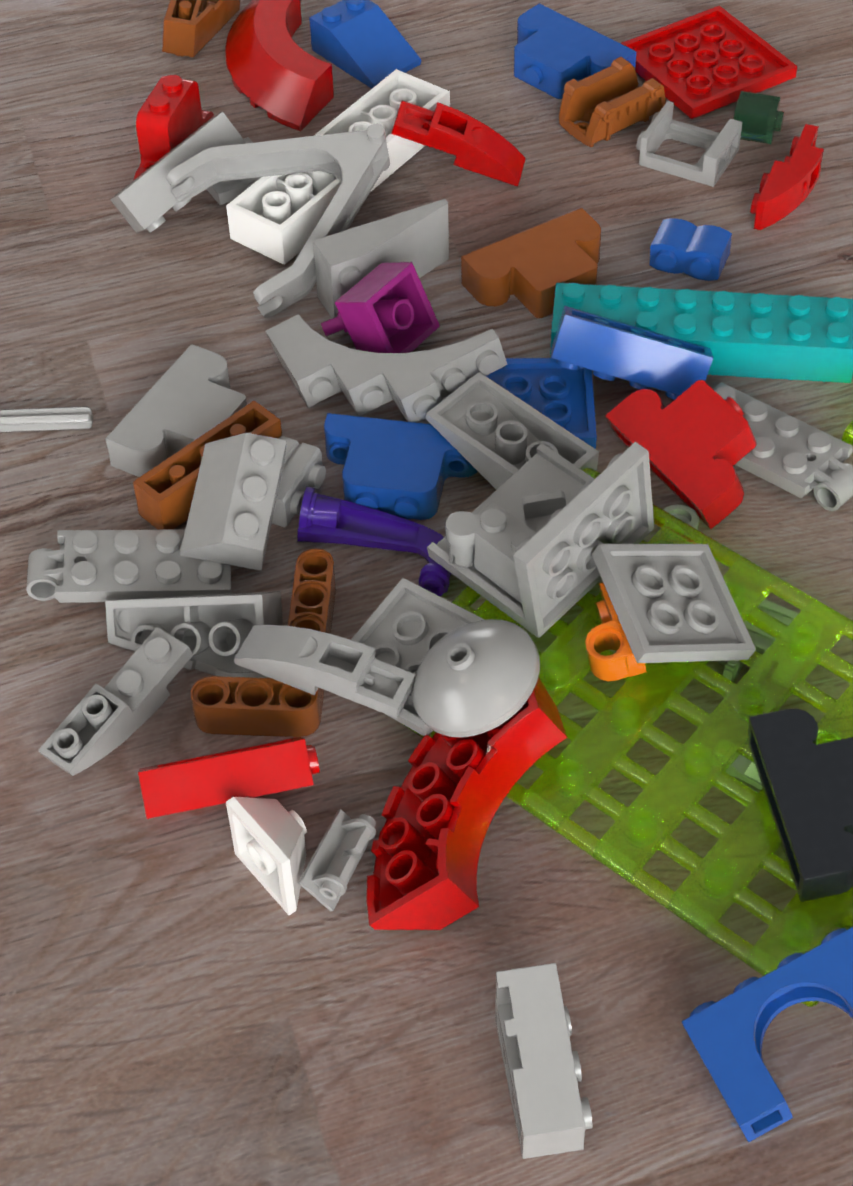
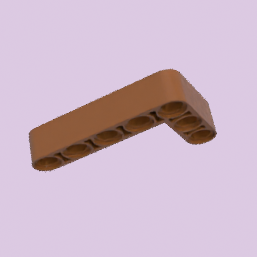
(265, 704)

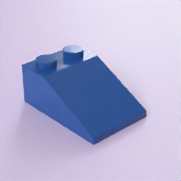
(361, 41)

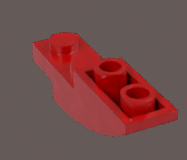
(456, 133)
(789, 180)

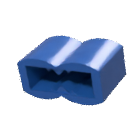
(690, 249)

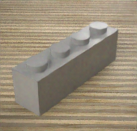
(150, 195)

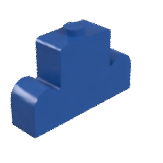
(558, 49)

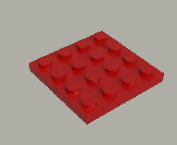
(708, 61)

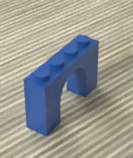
(733, 1029)

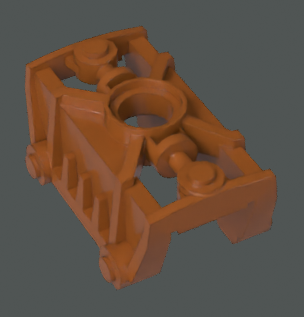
(608, 102)

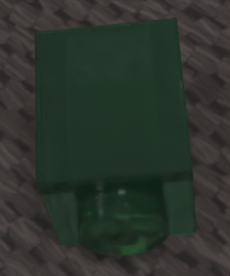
(759, 116)

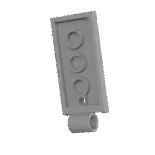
(794, 453)
(121, 566)

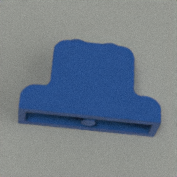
(393, 463)

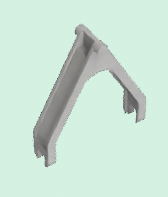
(351, 157)

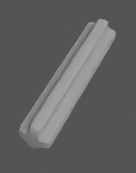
(45, 419)

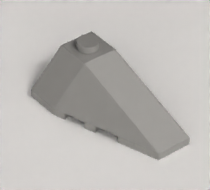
(208, 624)

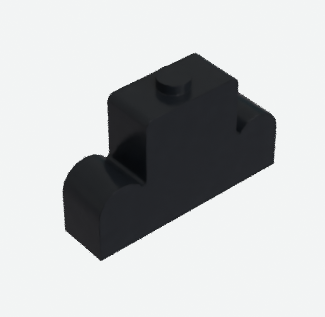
(808, 798)

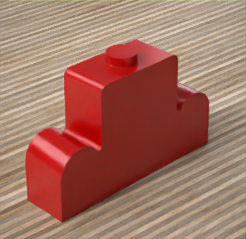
(690, 445)

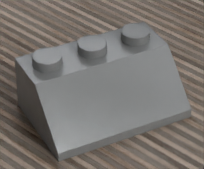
(235, 500)

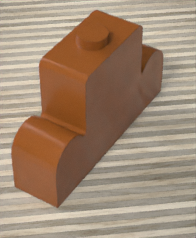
(534, 262)

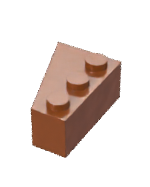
(194, 23)

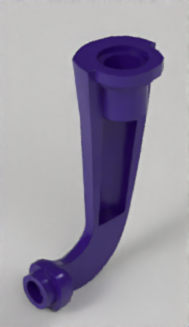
(344, 522)

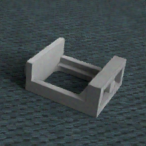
(719, 147)

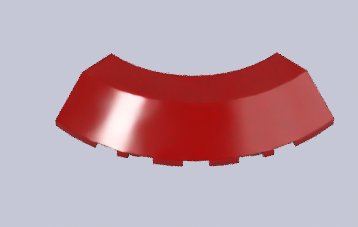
(273, 67)
(442, 814)

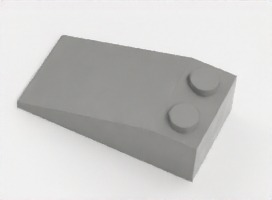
(350, 255)
(502, 431)

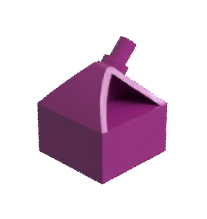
(385, 311)

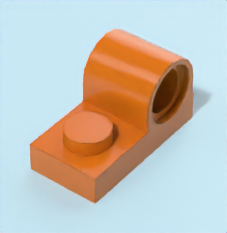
(610, 636)

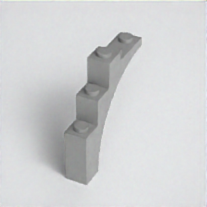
(372, 379)

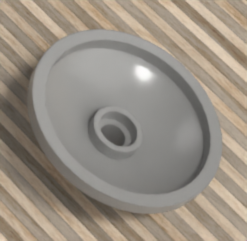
(476, 678)

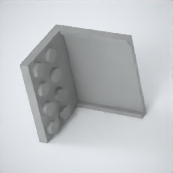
(558, 562)

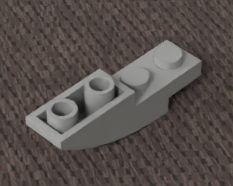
(328, 662)
(115, 712)

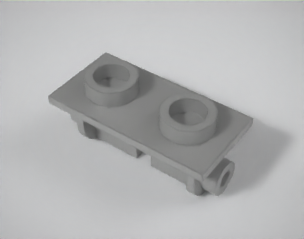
(337, 857)

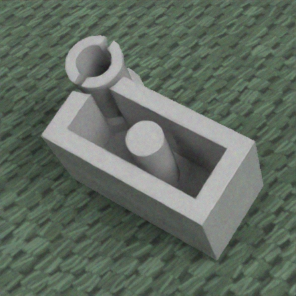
(488, 543)

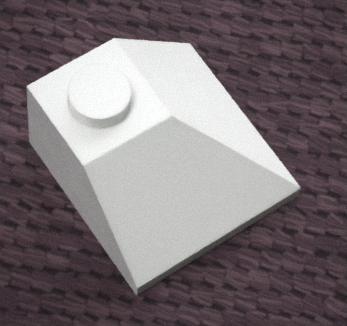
(270, 845)

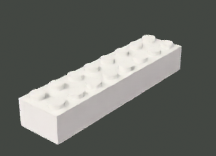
(283, 210)

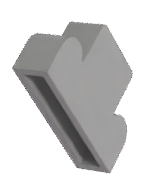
(174, 412)

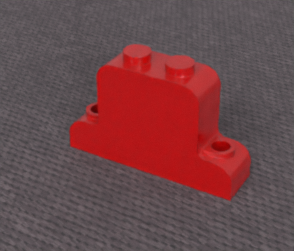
(168, 118)

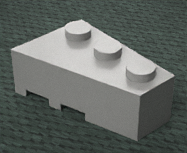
(540, 1061)

